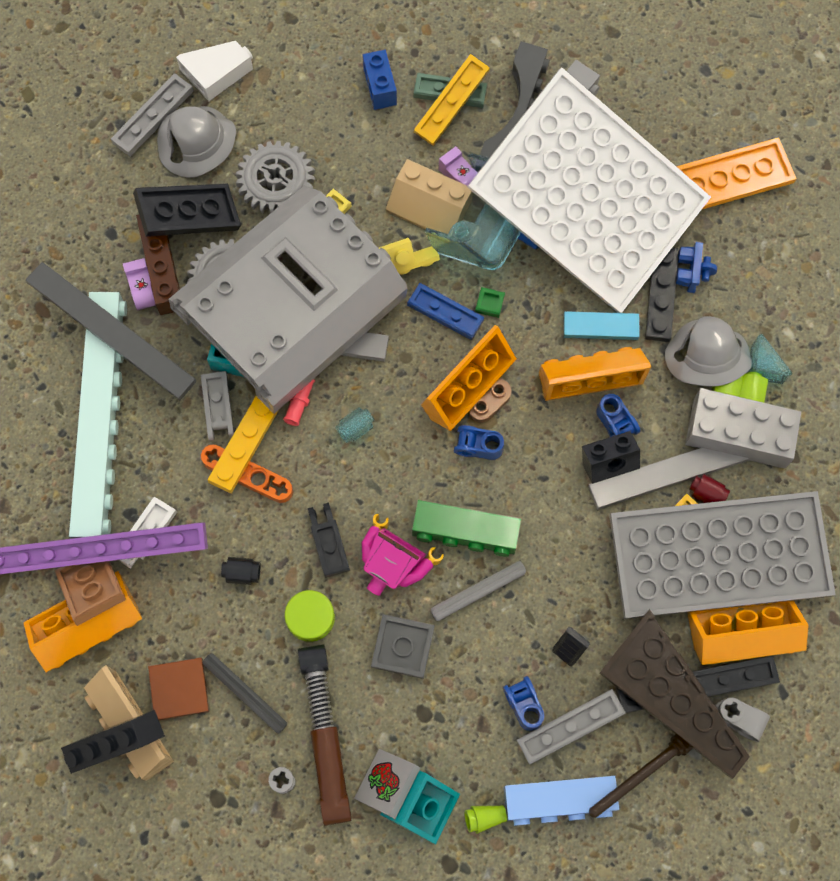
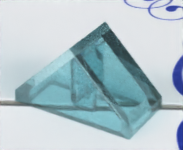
(768, 362)

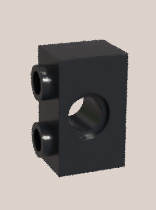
(611, 457)

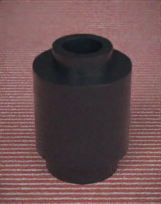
(241, 570)

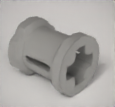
(278, 773)

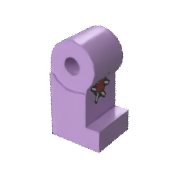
(456, 167)
(139, 283)

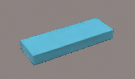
(601, 325)

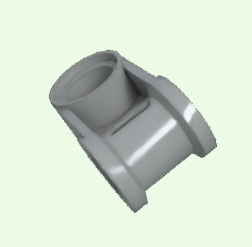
(745, 719)

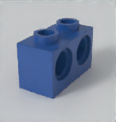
(379, 79)

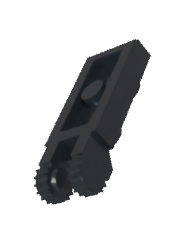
(328, 543)

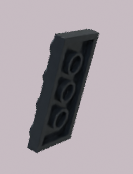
(186, 209)

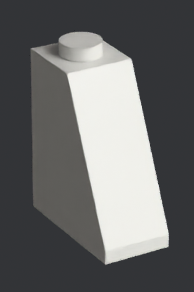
(215, 67)

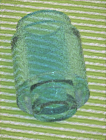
(355, 424)

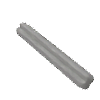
(478, 591)

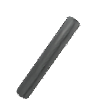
(244, 693)

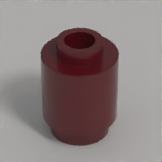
(708, 489)

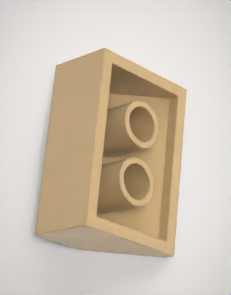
(428, 198)

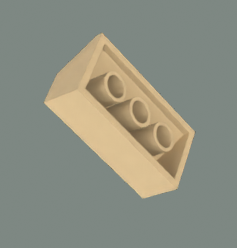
(116, 705)

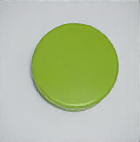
(309, 616)

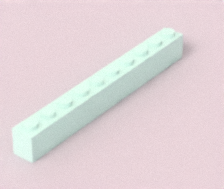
(97, 429)

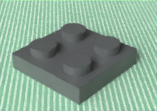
(402, 646)

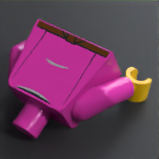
(393, 559)

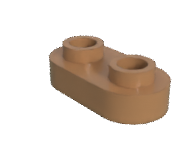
(492, 401)

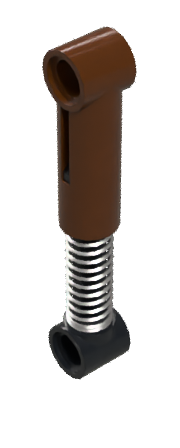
(325, 738)

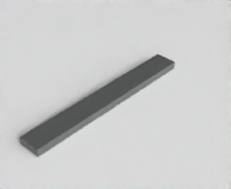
(111, 331)

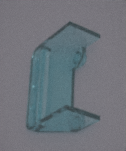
(479, 243)

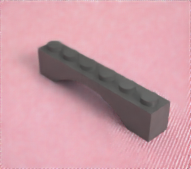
(527, 70)

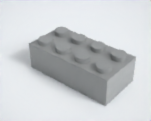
(743, 428)

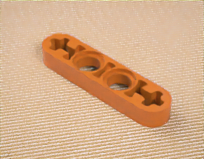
(249, 471)

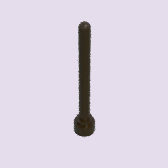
(676, 748)

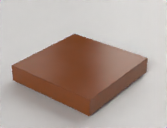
(178, 688)

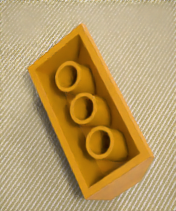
(593, 373)
(469, 380)
(758, 632)
(57, 638)

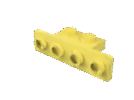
(406, 260)

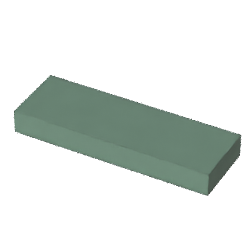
(431, 86)

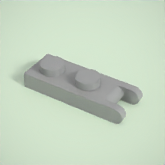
(217, 403)

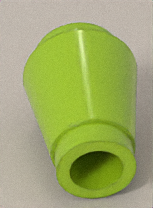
(484, 817)

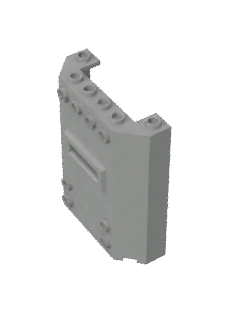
(268, 318)

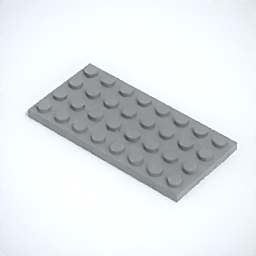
(721, 554)

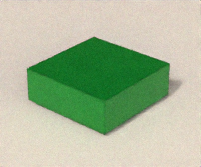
(490, 302)

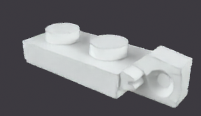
(154, 516)

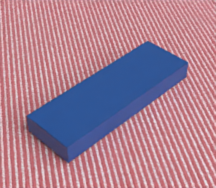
(445, 311)

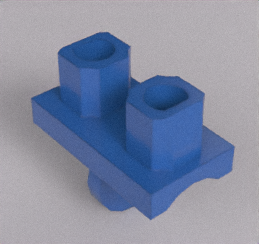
(691, 276)

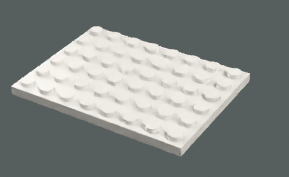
(589, 191)

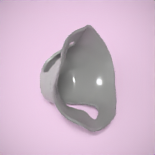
(201, 137)
(712, 353)

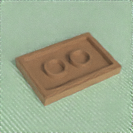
(89, 589)

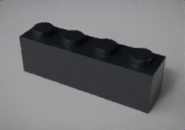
(113, 742)

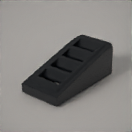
(570, 646)

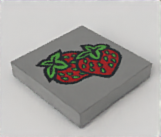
(387, 783)

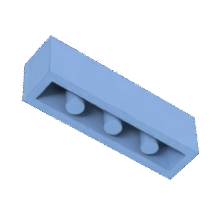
(556, 799)

